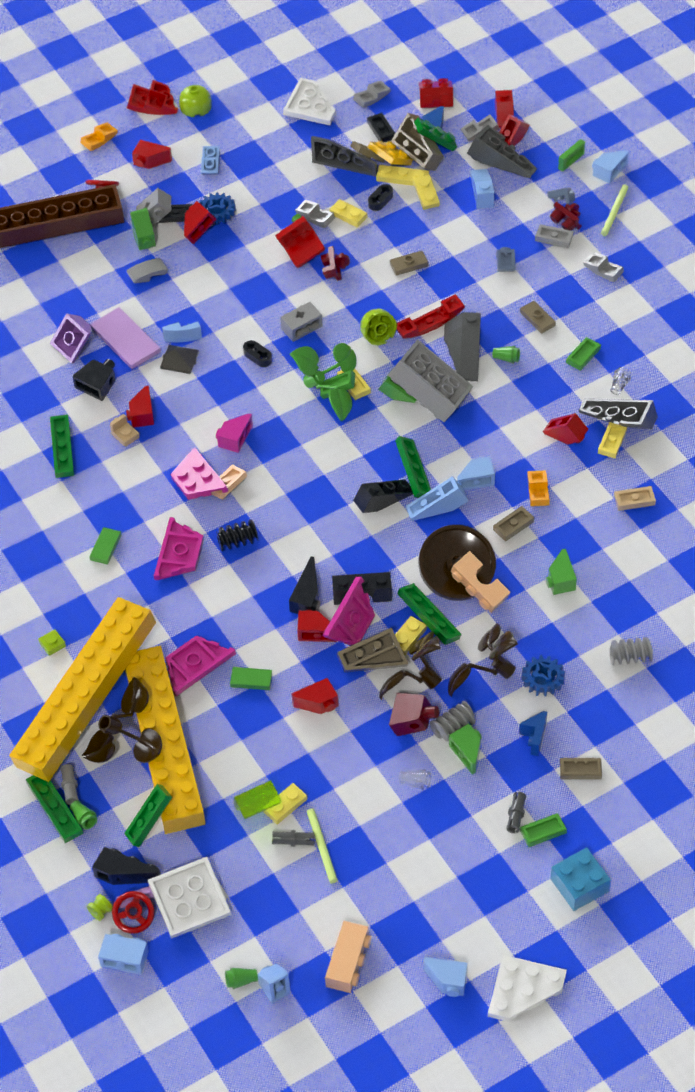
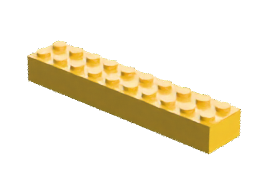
(82, 689)
(173, 764)

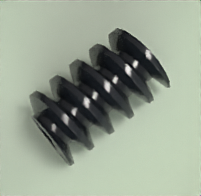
(236, 534)

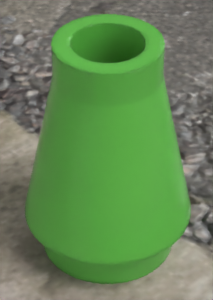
(508, 354)
(85, 817)
(239, 977)

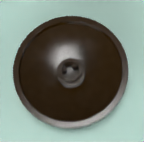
(446, 548)

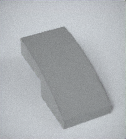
(374, 93)
(473, 129)
(314, 214)
(599, 265)
(143, 271)

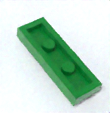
(435, 133)
(148, 815)

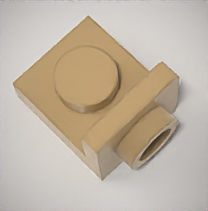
(123, 430)

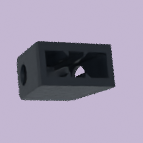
(95, 378)

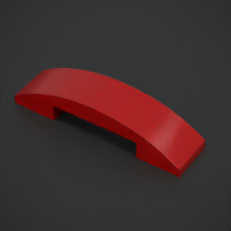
(432, 320)

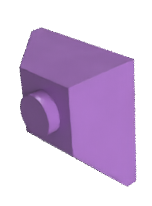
(71, 336)

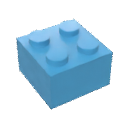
(580, 879)

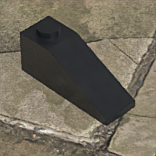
(306, 592)

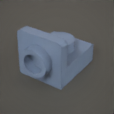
(560, 193)
(505, 259)

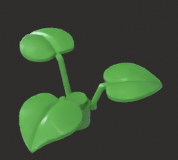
(307, 361)

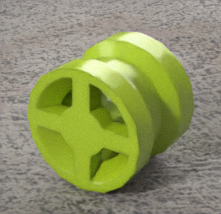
(99, 907)

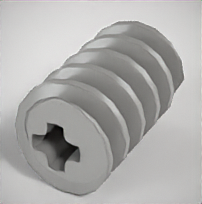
(630, 650)
(452, 720)

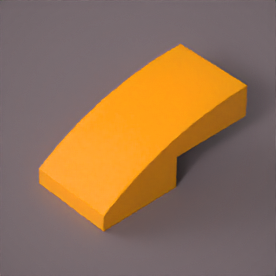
(101, 135)
(538, 488)

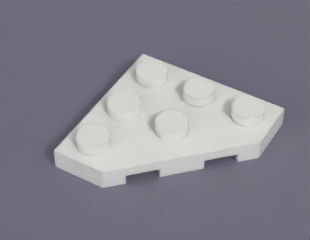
(309, 103)
(523, 986)

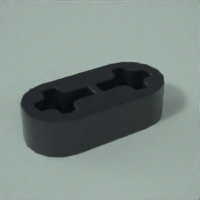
(378, 195)
(256, 354)

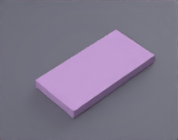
(125, 338)

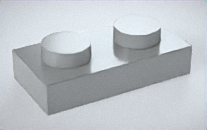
(554, 236)

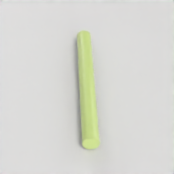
(614, 210)
(322, 846)

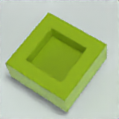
(52, 642)

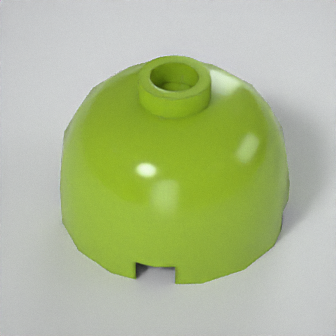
(195, 101)
(378, 326)

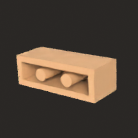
(348, 957)

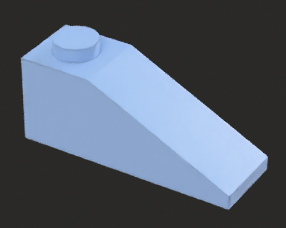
(482, 188)
(439, 500)

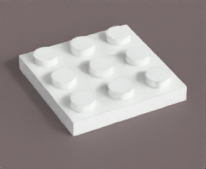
(189, 897)

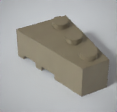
(417, 146)
(373, 653)

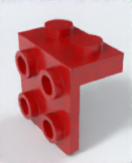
(436, 93)
(300, 242)

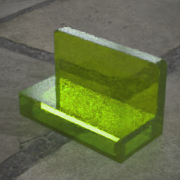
(257, 800)

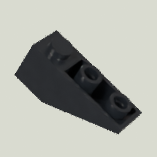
(379, 495)
(120, 869)

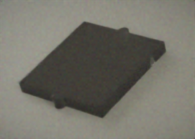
(179, 359)

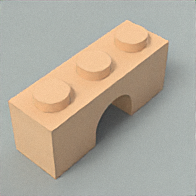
(489, 595)

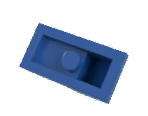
(534, 728)

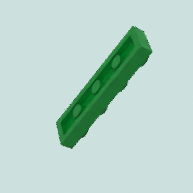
(61, 446)
(413, 466)
(429, 614)
(55, 808)

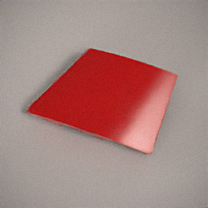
(154, 101)

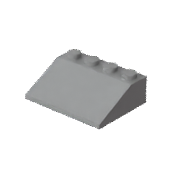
(430, 381)

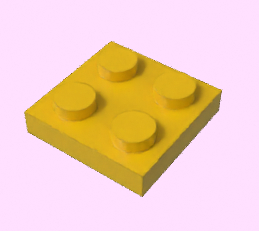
(390, 153)

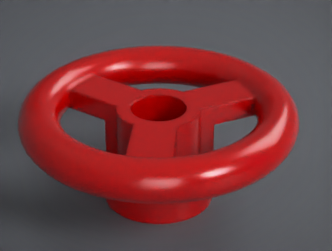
(101, 183)
(145, 923)

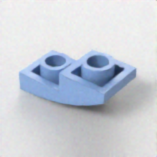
(210, 160)
(176, 333)

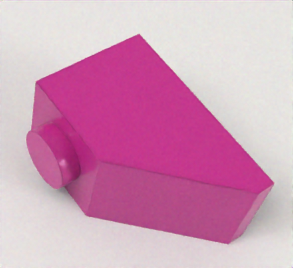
(234, 432)

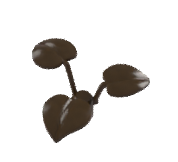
(499, 663)
(427, 674)
(149, 744)

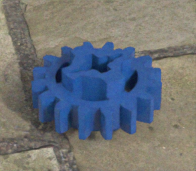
(218, 205)
(542, 676)

